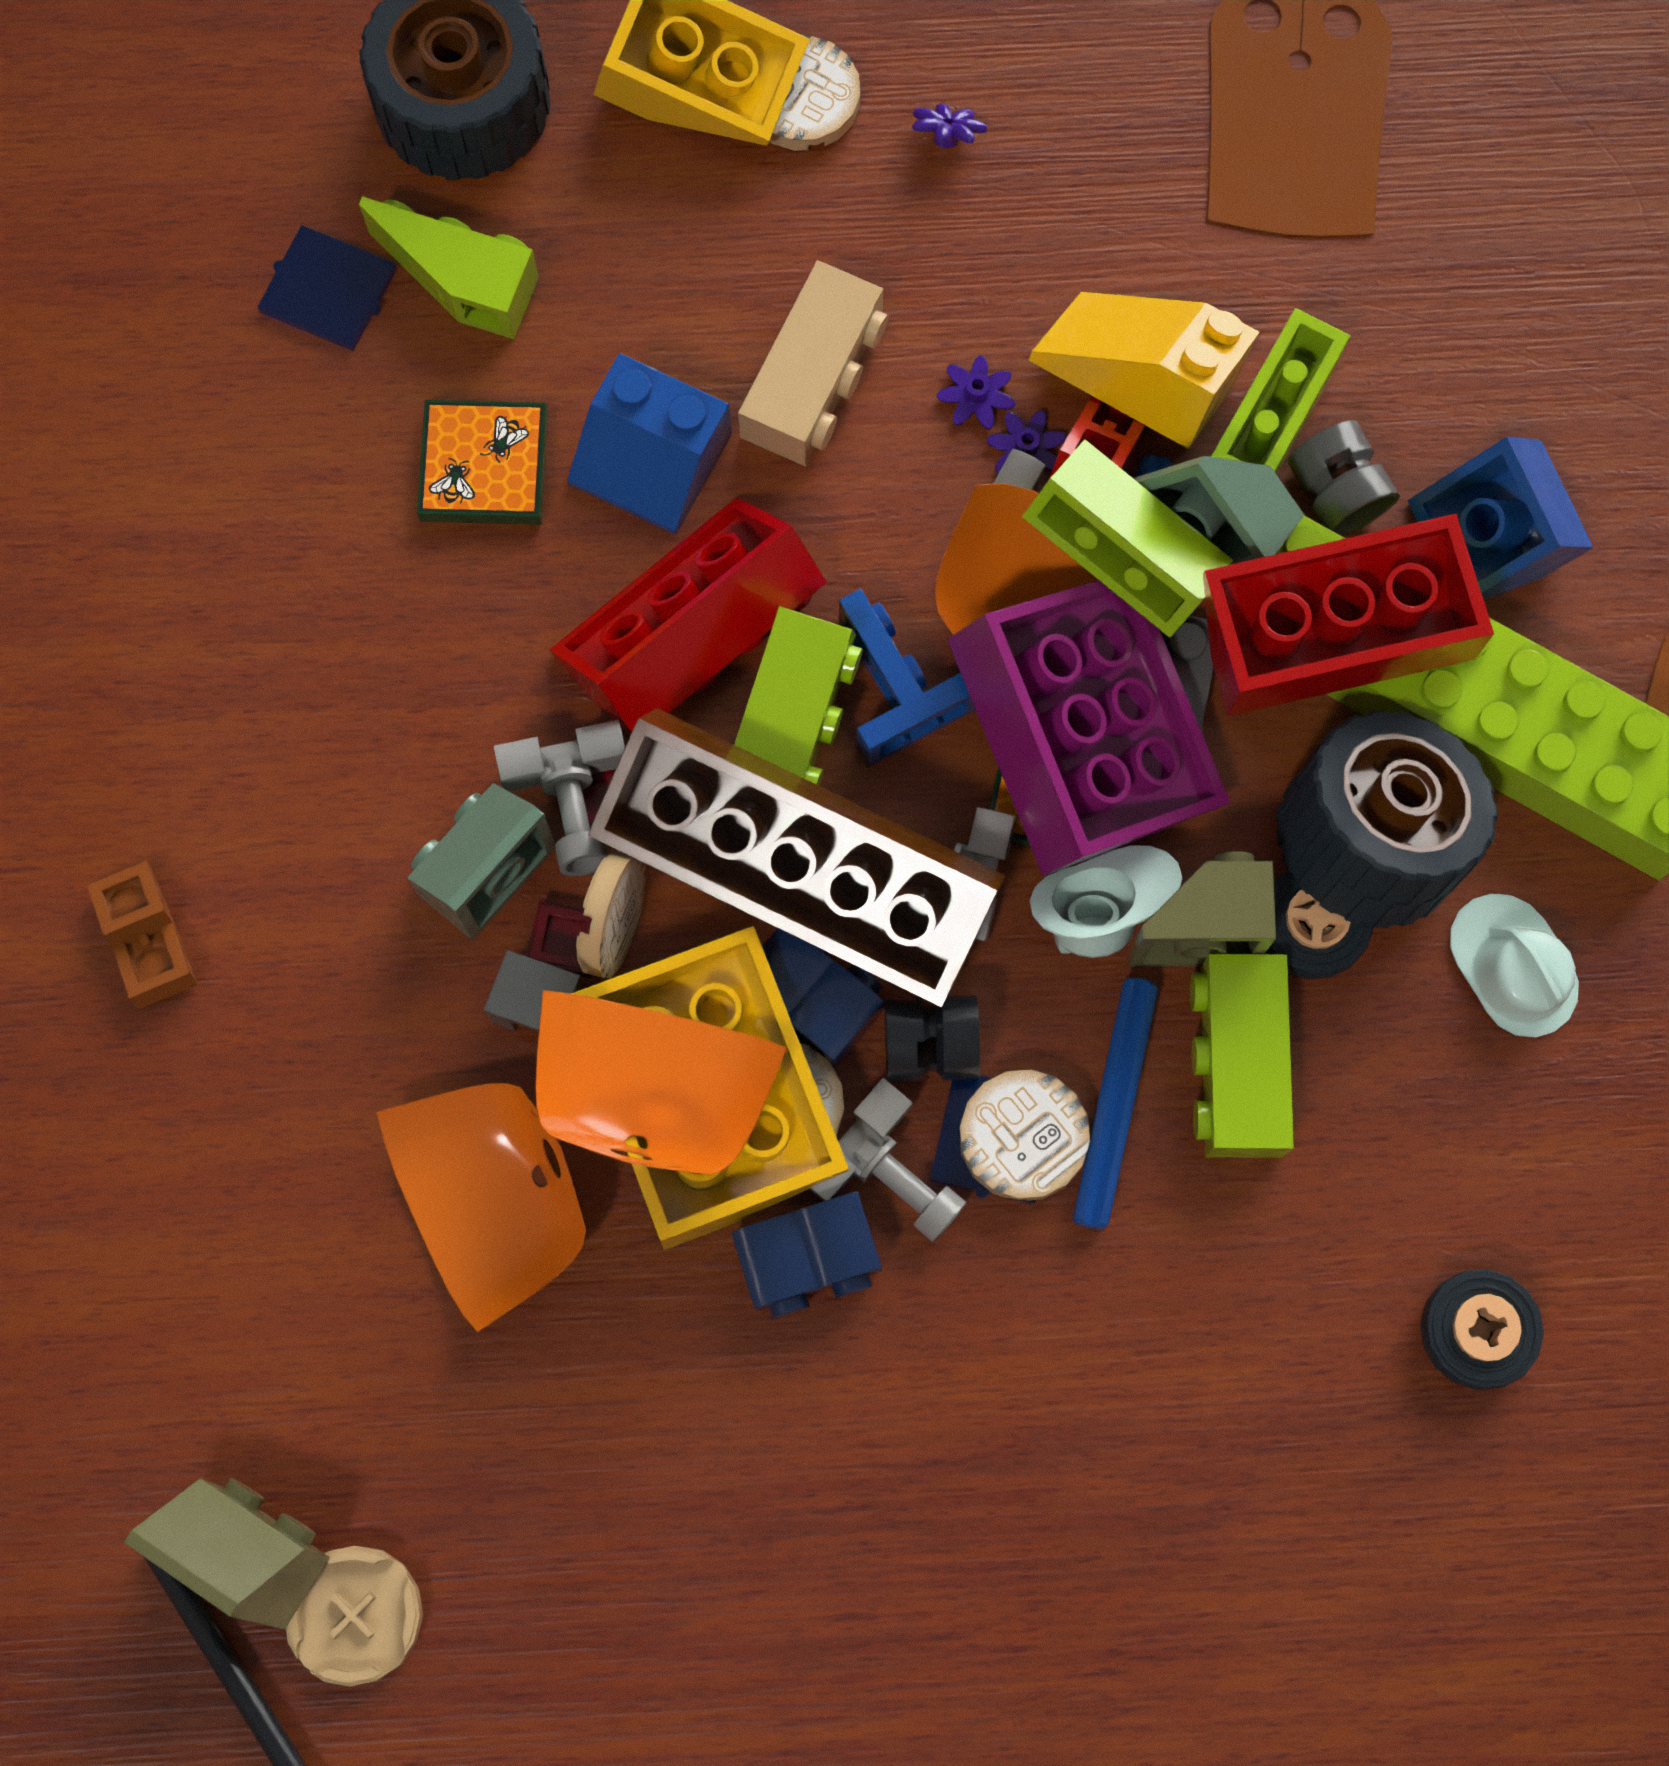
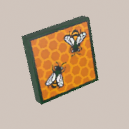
(482, 462)

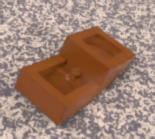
(142, 935)

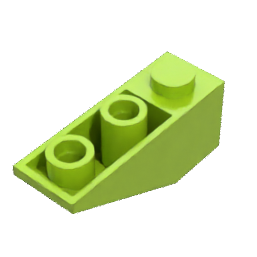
(469, 273)

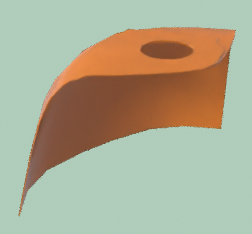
(999, 558)
(649, 1075)
(473, 1195)

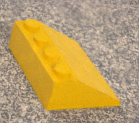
(793, 1138)

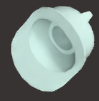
(1103, 899)
(1515, 964)

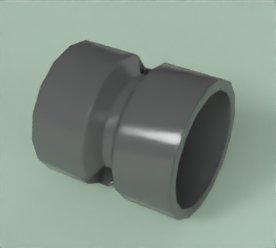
(1359, 488)

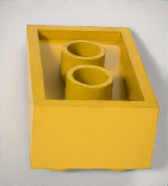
(702, 67)
(1149, 357)

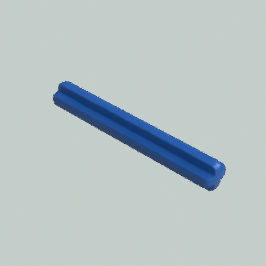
(1115, 1103)

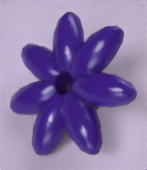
(948, 126)
(974, 400)
(1031, 434)

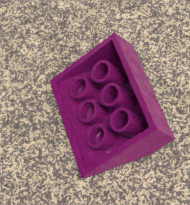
(1086, 723)

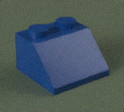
(649, 443)
(1509, 513)

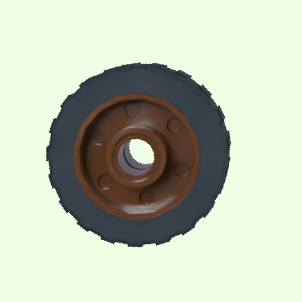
(456, 83)
(1386, 818)

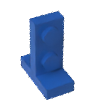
(901, 682)

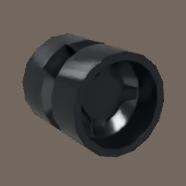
(954, 1045)

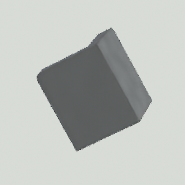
(519, 989)

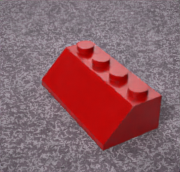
(690, 614)
(1344, 614)

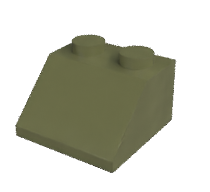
(1216, 911)
(232, 1551)

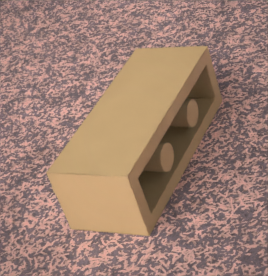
(813, 364)

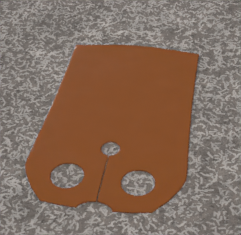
(1292, 143)

